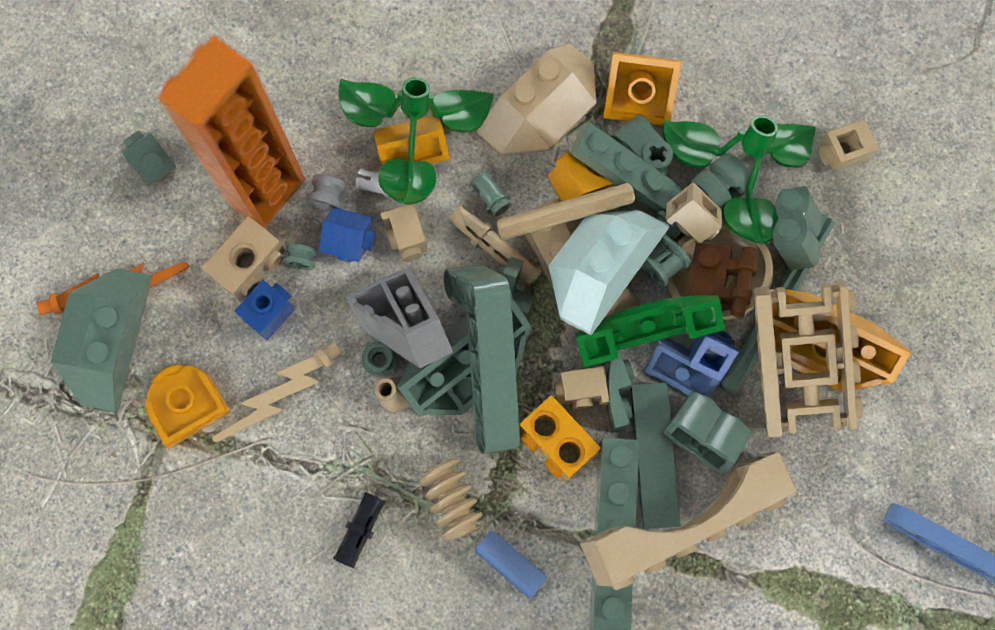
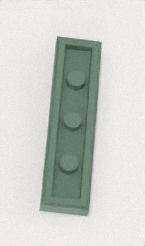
(656, 456)

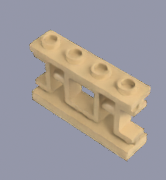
(778, 361)

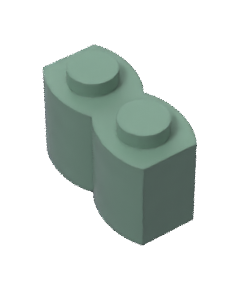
(797, 228)
(708, 432)

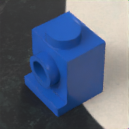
(716, 348)

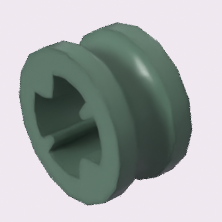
(300, 256)

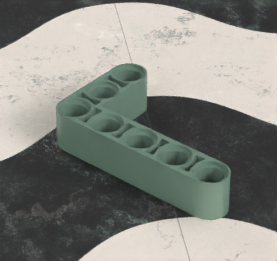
(491, 353)

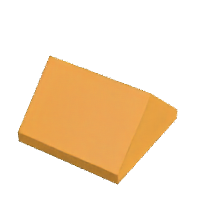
(641, 87)

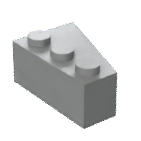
(401, 318)

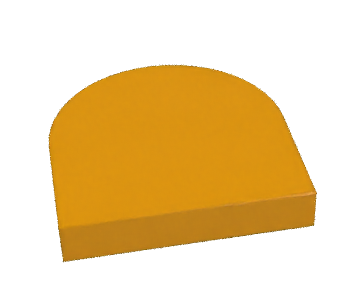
(183, 403)

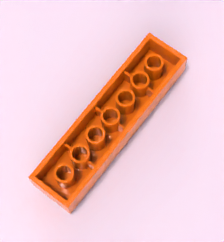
(233, 130)

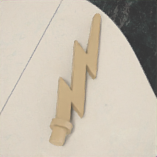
(299, 382)

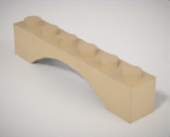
(626, 551)

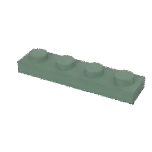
(623, 166)

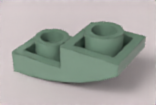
(619, 381)

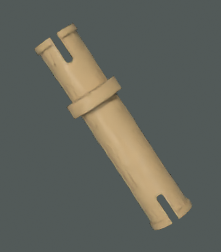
(491, 242)

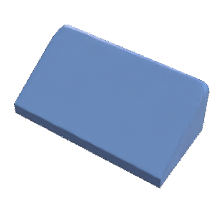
(671, 365)
(510, 564)

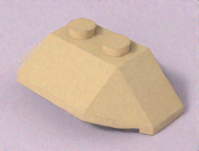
(542, 104)

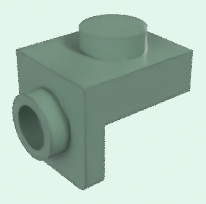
(147, 157)
(512, 273)

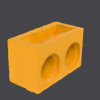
(566, 432)

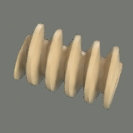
(451, 500)

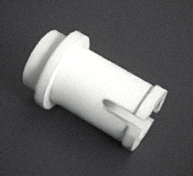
(369, 182)

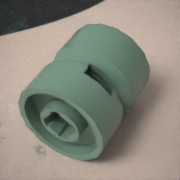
(725, 181)

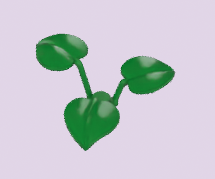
(368, 104)
(787, 144)

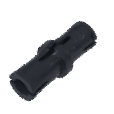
(359, 530)

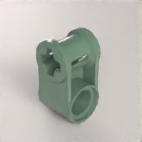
(645, 142)

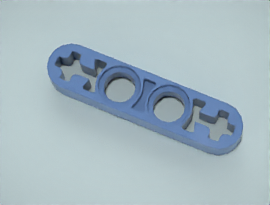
(941, 540)

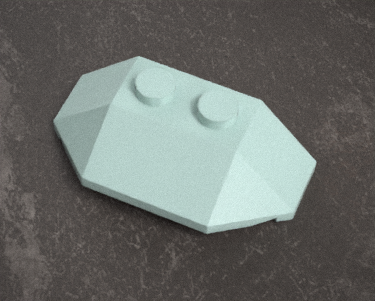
(601, 263)

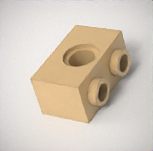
(246, 240)

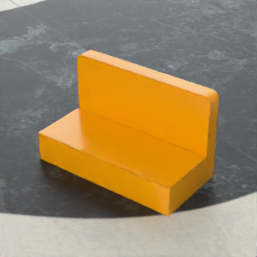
(429, 141)

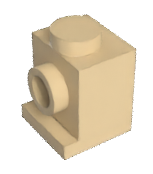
(855, 139)
(695, 213)
(405, 232)
(582, 388)

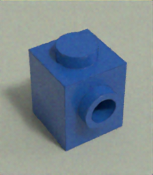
(347, 235)
(265, 308)

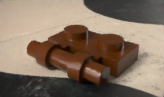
(710, 272)

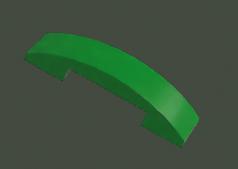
(650, 322)

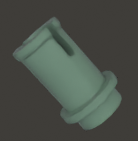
(495, 199)

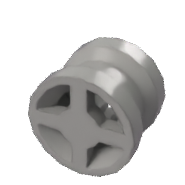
(326, 192)

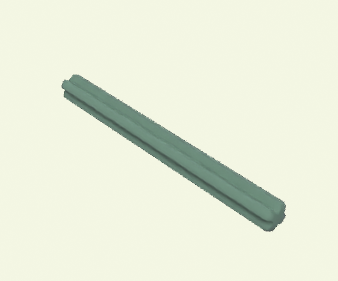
(748, 353)

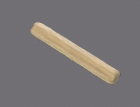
(565, 211)

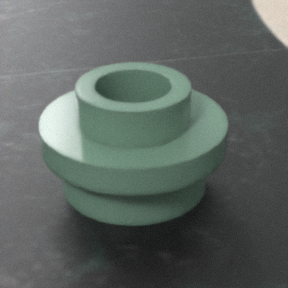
(373, 350)

